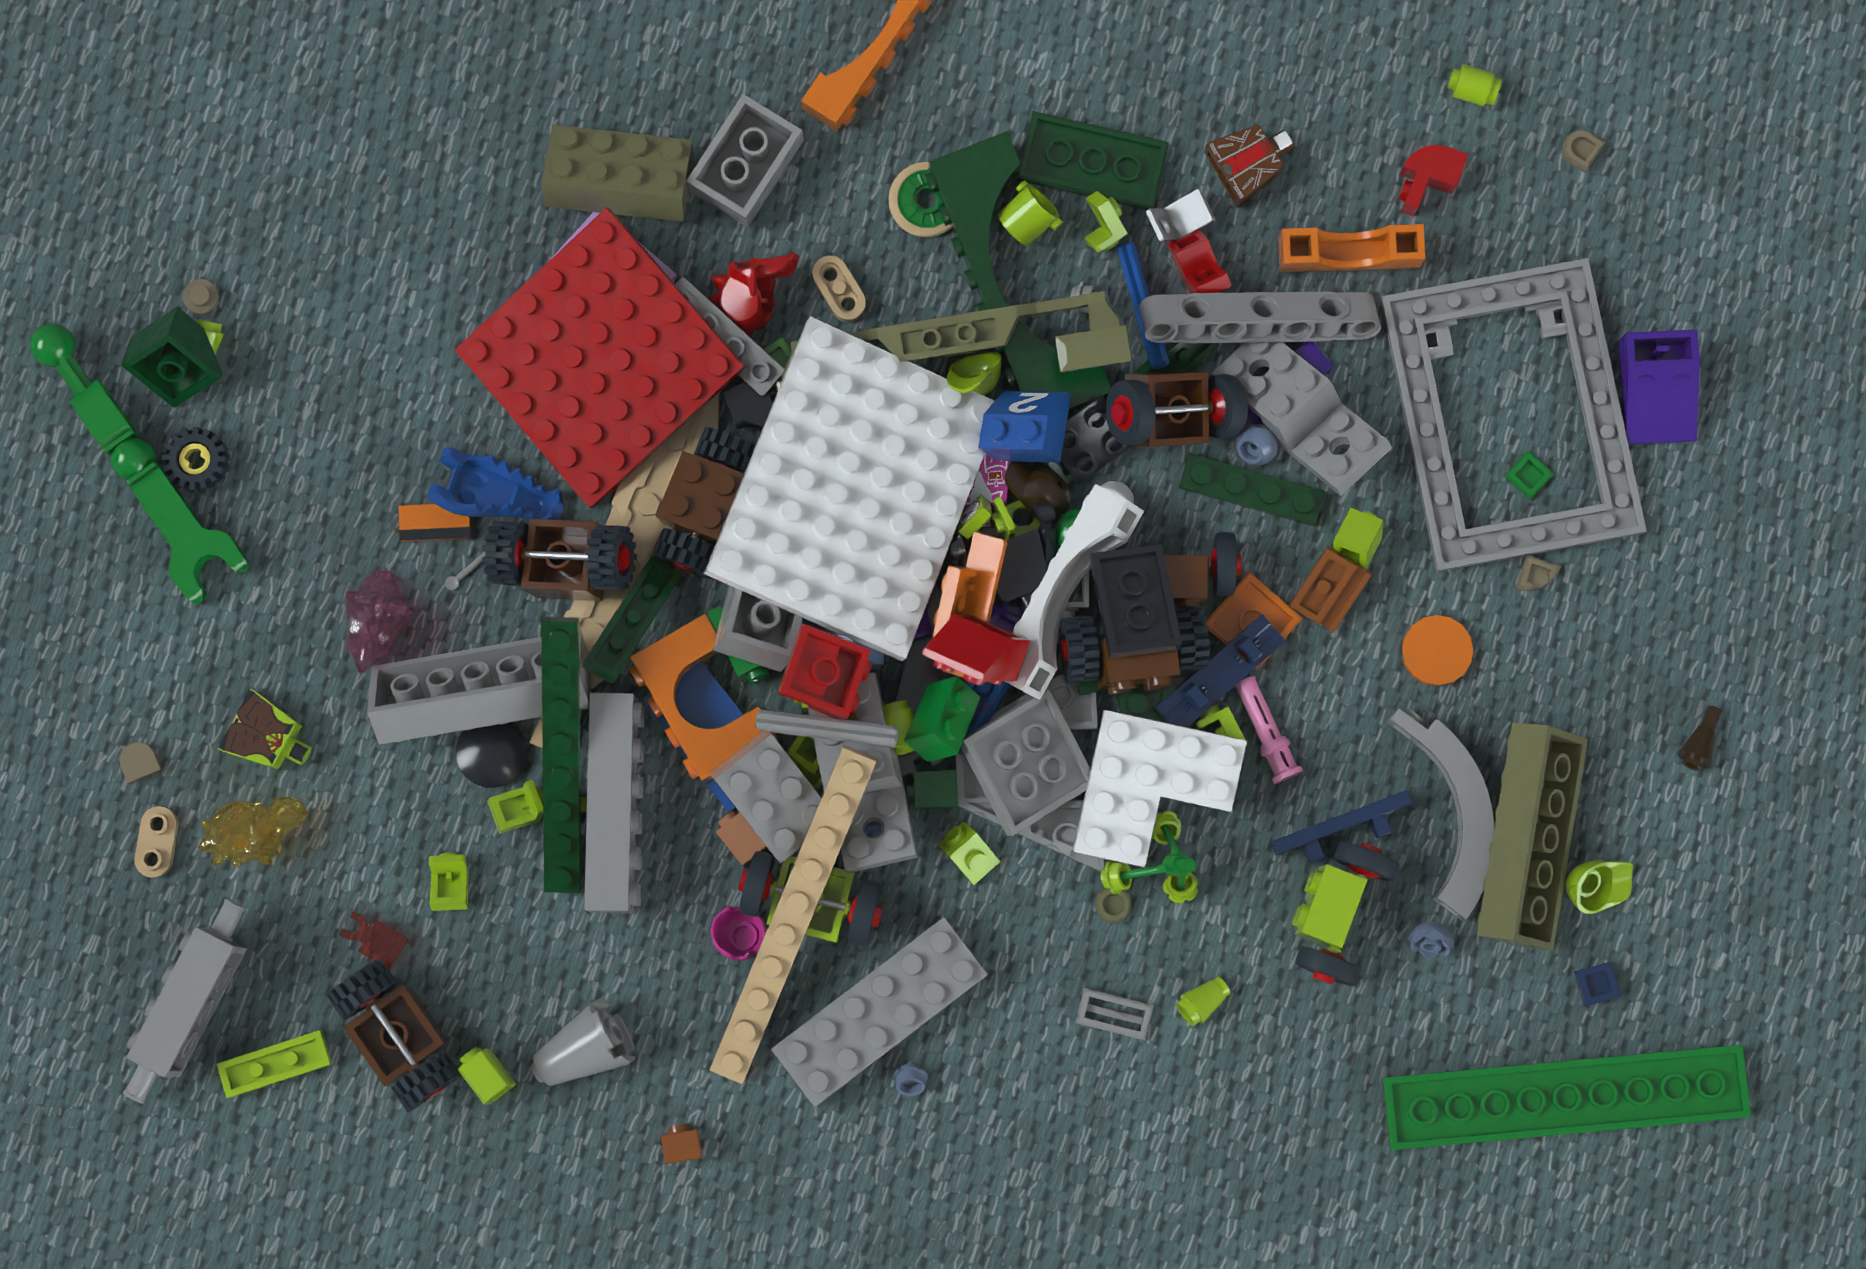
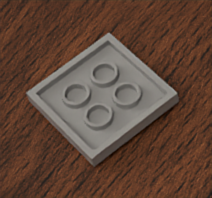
(1027, 762)

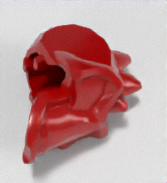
(748, 289)

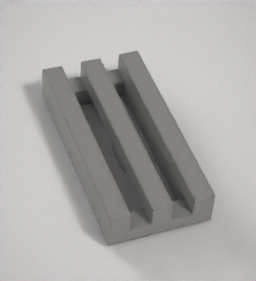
(1084, 1006)

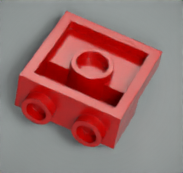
(825, 672)

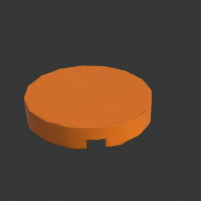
(1437, 650)

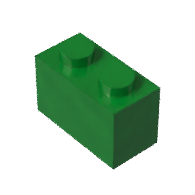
(942, 719)

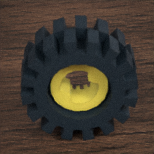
(211, 450)

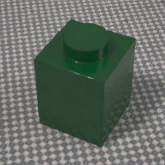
(933, 790)

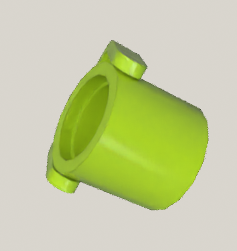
(1029, 214)

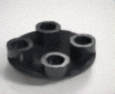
(491, 754)

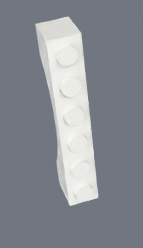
(1100, 526)

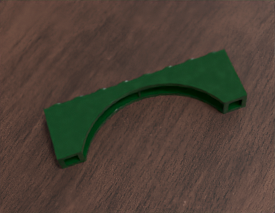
(969, 190)

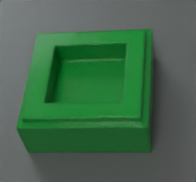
(1529, 475)

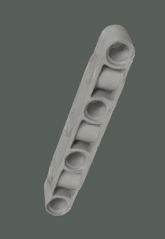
(1259, 317)

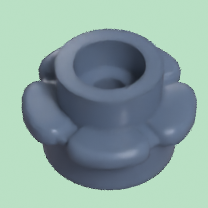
(910, 1079)

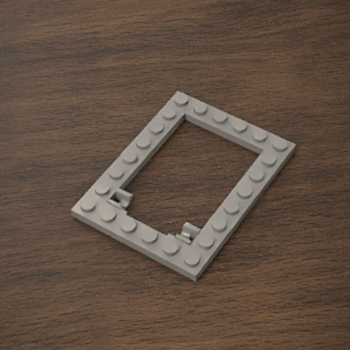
(1547, 290)

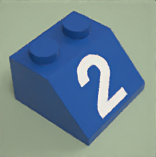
(1025, 426)

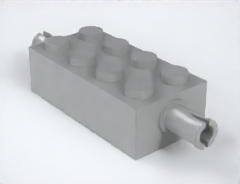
(185, 1002)

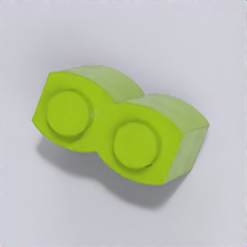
(485, 1075)

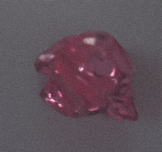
(375, 618)

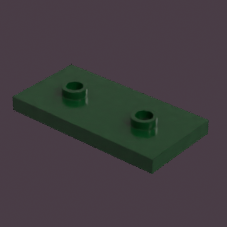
(1092, 159)

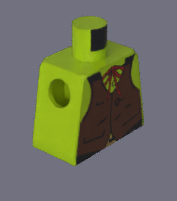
(264, 734)

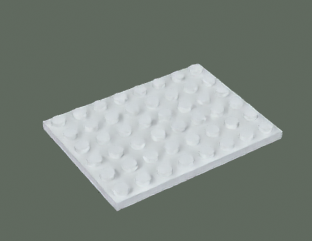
(853, 490)

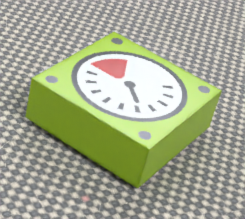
(974, 516)

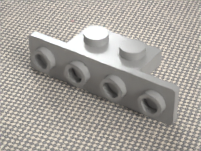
(761, 368)

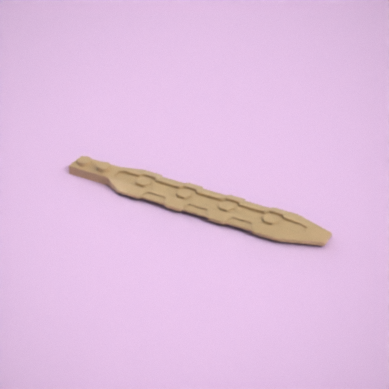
(636, 507)

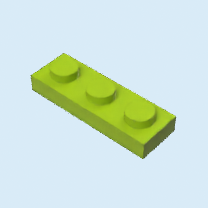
(274, 1064)

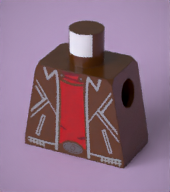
(1247, 161)

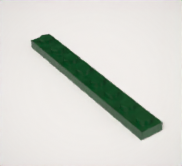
(561, 754)

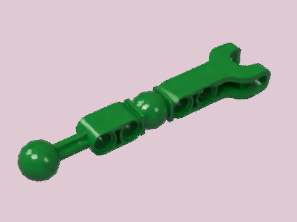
(135, 462)

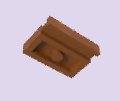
(1330, 589)

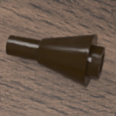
(1698, 749)

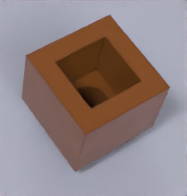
(681, 1144)

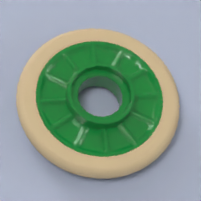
(904, 204)

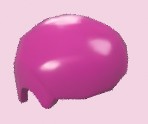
(737, 934)

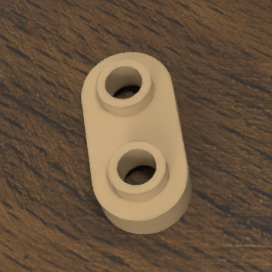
(840, 289)
(157, 842)

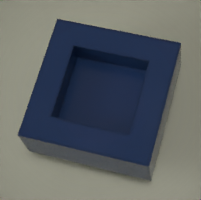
(1597, 984)

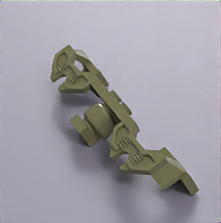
(973, 331)

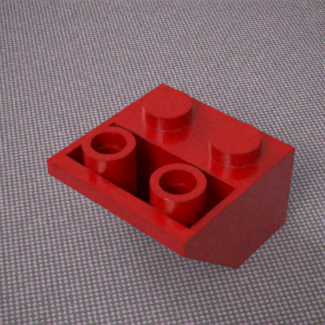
(977, 650)

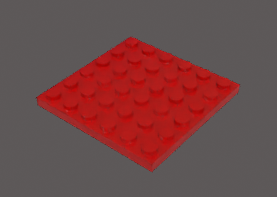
(600, 358)

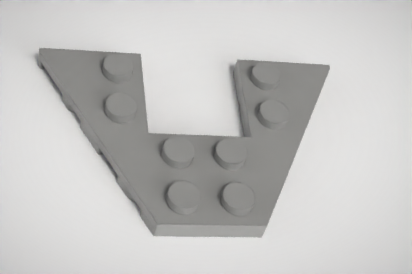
(1060, 826)

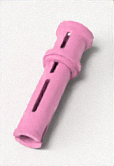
(1274, 745)

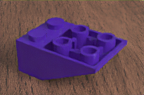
(1660, 386)

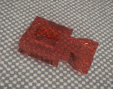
(378, 941)

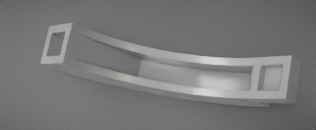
(1473, 808)

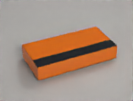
(431, 523)

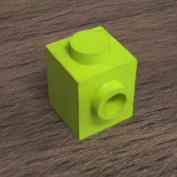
(1359, 536)

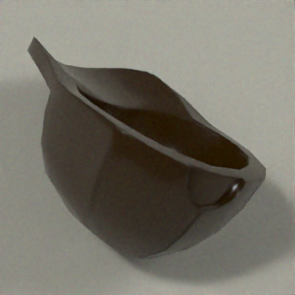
(1038, 486)

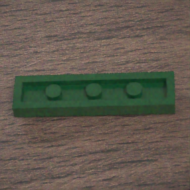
(1251, 490)
(632, 620)

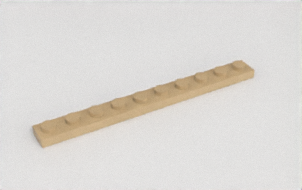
(793, 913)

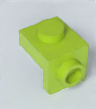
(1111, 229)
(517, 807)
(968, 852)
(448, 882)

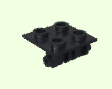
(1088, 440)

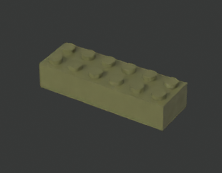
(1532, 836)

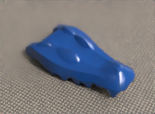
(491, 488)

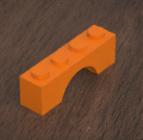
(1370, 250)

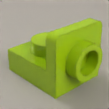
(1226, 721)

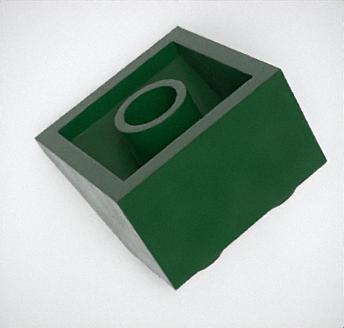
(172, 357)

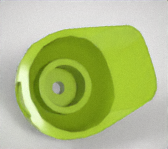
(975, 373)
(1607, 886)

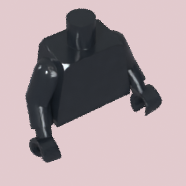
(1024, 559)

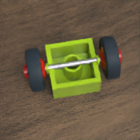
(831, 908)
(1332, 908)

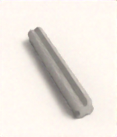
(827, 728)

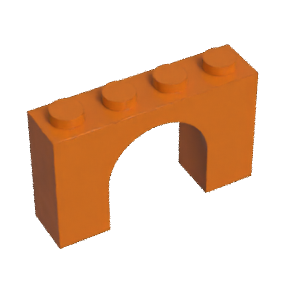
(661, 669)

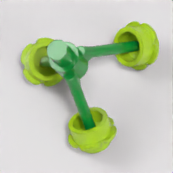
(1180, 883)

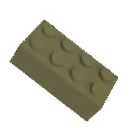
(618, 172)

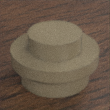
(200, 296)

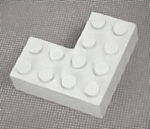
(1139, 763)

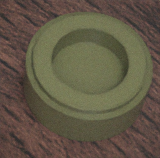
(1113, 907)

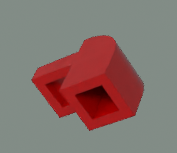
(1433, 167)
(1198, 264)

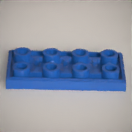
(705, 706)

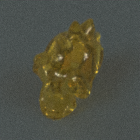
(250, 831)

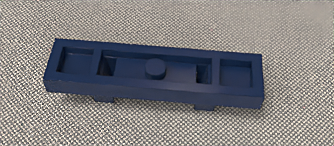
(1221, 675)
(1374, 813)

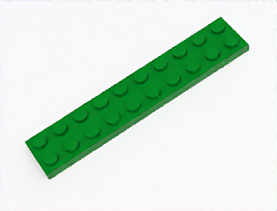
(1566, 1097)

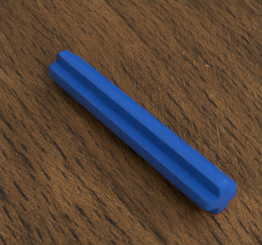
(1139, 291)

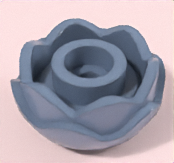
(1256, 444)
(1431, 939)

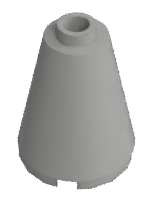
(584, 1046)

